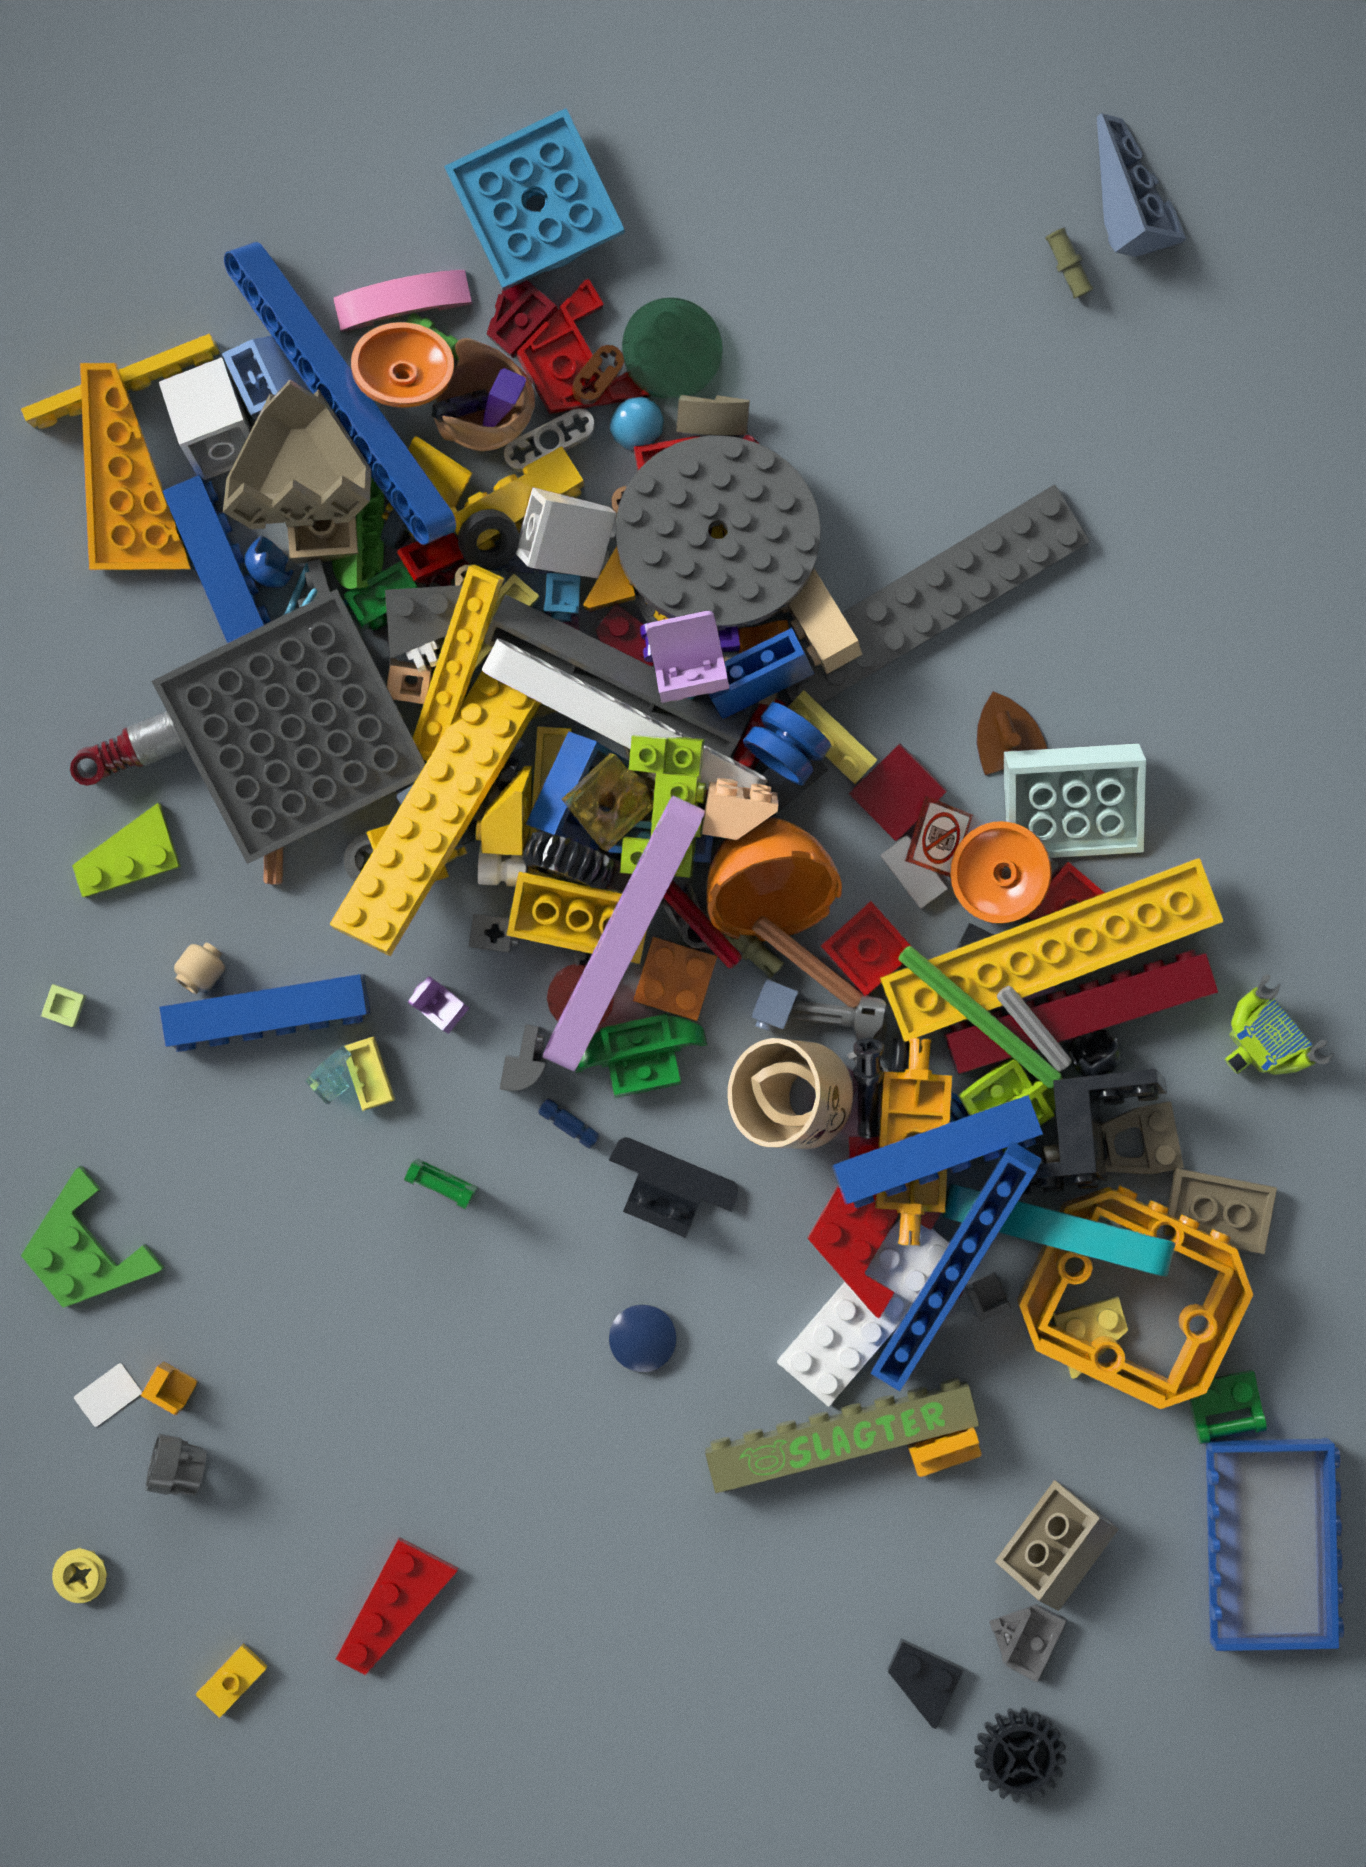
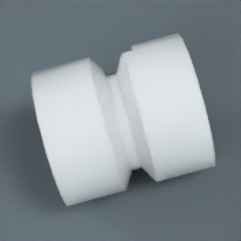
(500, 867)

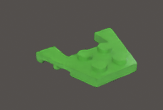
(69, 1255)

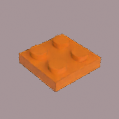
(675, 978)

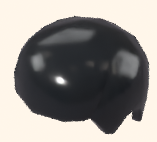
(1095, 1053)

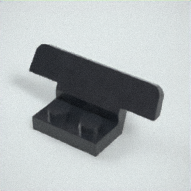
(669, 1187)

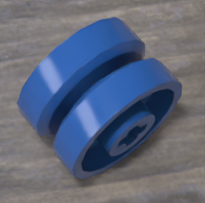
(787, 743)

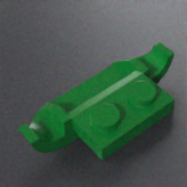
(642, 1052)

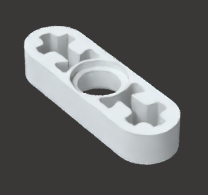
(575, 436)

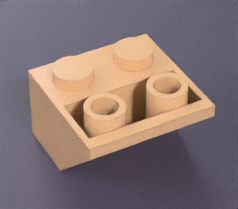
(736, 809)

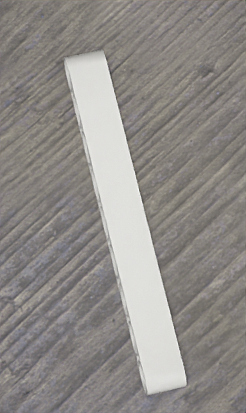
(598, 709)

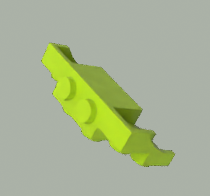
(678, 774)

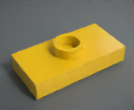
(231, 1680)

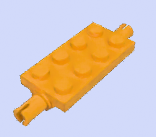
(909, 1106)

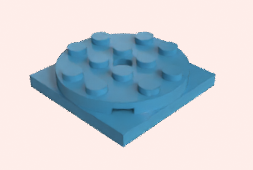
(544, 162)

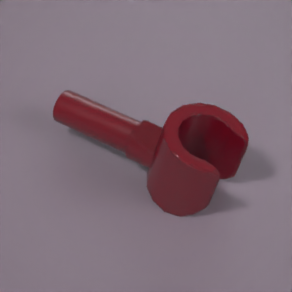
(445, 579)

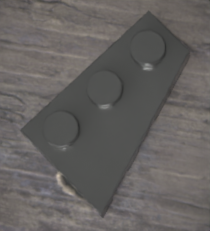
(418, 615)

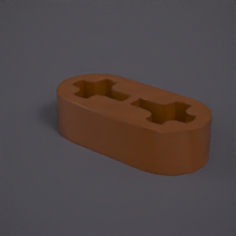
(604, 379)

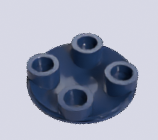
(642, 1338)

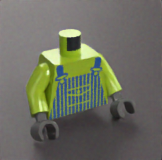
(1269, 1036)

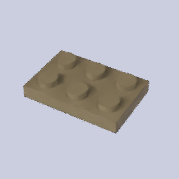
(1223, 1204)

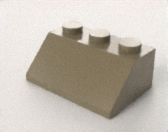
(1056, 1546)

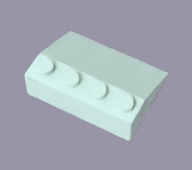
(1079, 798)

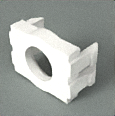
(417, 655)

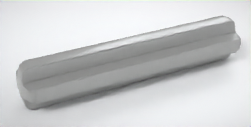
(1034, 1028)

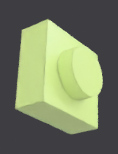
(63, 1005)

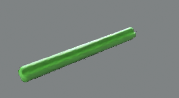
(979, 1016)

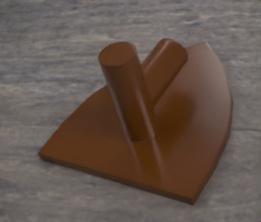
(1005, 728)

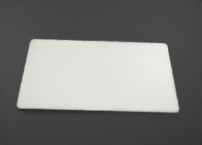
(107, 1395)

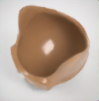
(476, 371)

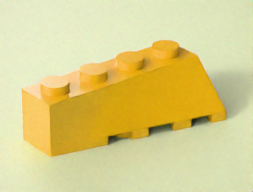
(511, 494)

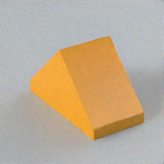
(611, 586)

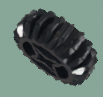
(568, 860)
(1010, 1766)

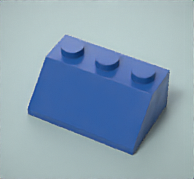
(574, 761)

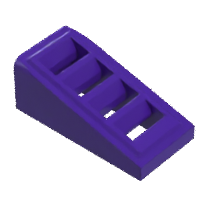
(503, 396)

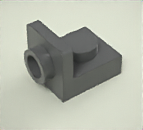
(318, 579)

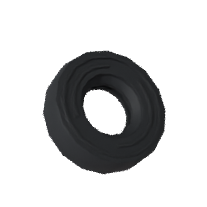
(475, 526)

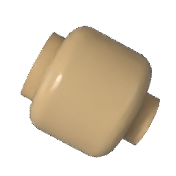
(199, 968)

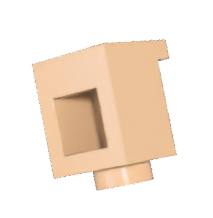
(400, 688)

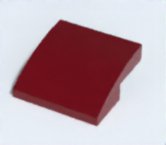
(897, 791)

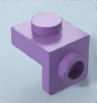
(438, 1004)

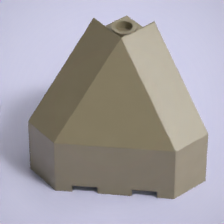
(297, 465)

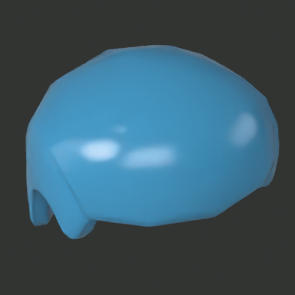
(636, 422)

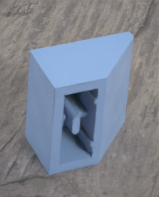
(259, 369)

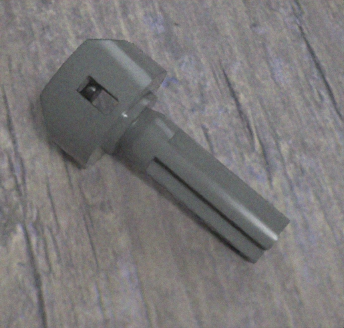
(868, 1019)

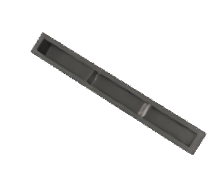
(612, 673)

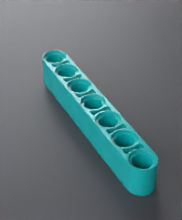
(1073, 1233)

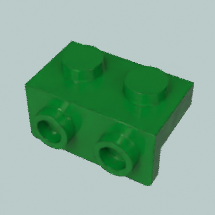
(370, 601)

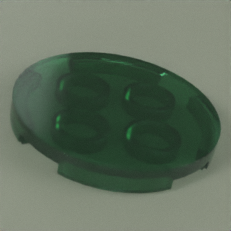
(671, 348)

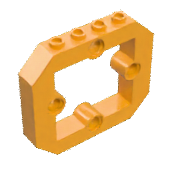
(1202, 1349)

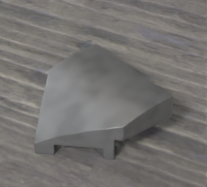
(1028, 1638)

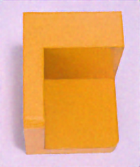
(169, 1388)

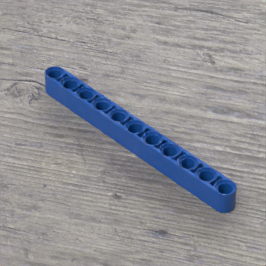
(325, 369)

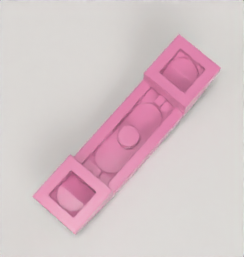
(402, 297)

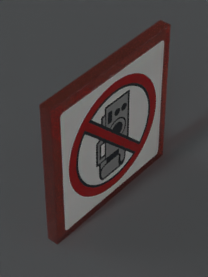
(937, 836)

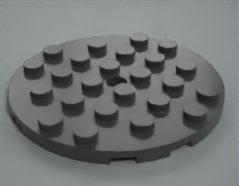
(707, 484)

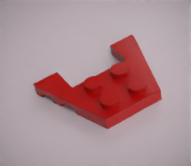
(559, 353)
(850, 1240)

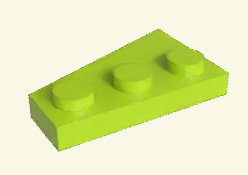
(130, 855)

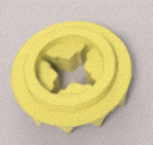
(77, 1590)

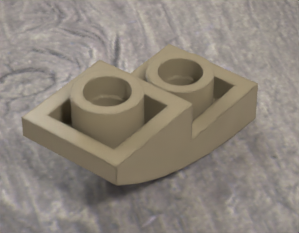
(712, 416)

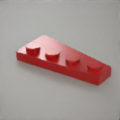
(398, 1596)

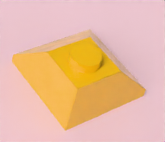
(504, 821)

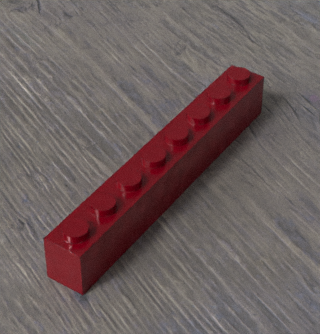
(1091, 1007)

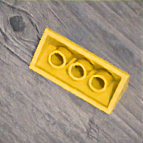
(562, 913)

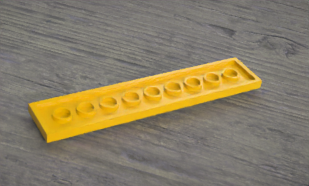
(434, 814)
(1059, 946)

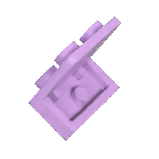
(687, 656)

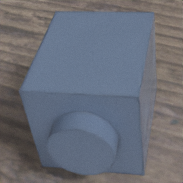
(773, 1006)

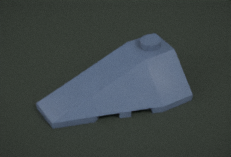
(1131, 205)

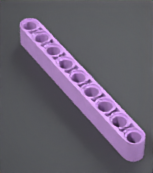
(623, 933)

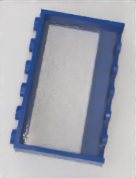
(1273, 1544)

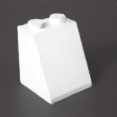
(207, 417)
(566, 534)

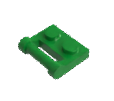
(441, 1182)
(1225, 1395)

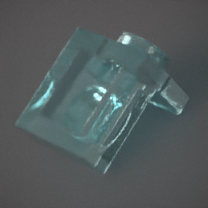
(327, 1077)

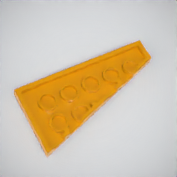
(124, 496)

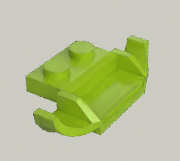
(1006, 1084)

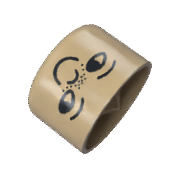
(761, 1095)

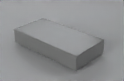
(917, 881)

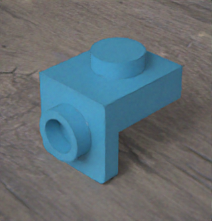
(562, 596)

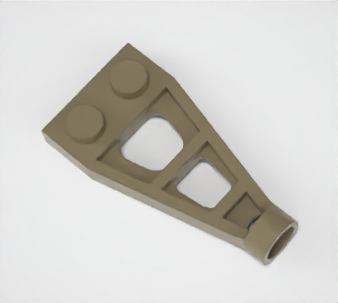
(1158, 1137)

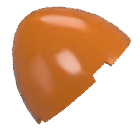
(771, 874)

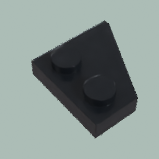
(925, 1679)

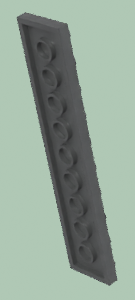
(950, 589)

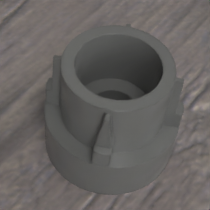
(175, 1466)

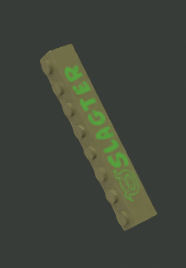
(841, 1436)

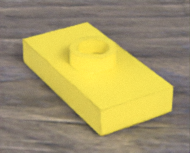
(369, 1074)

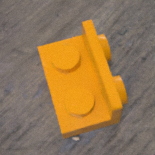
(944, 1451)

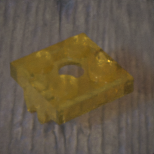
(630, 805)

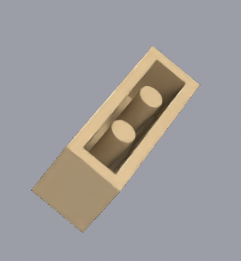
(823, 626)

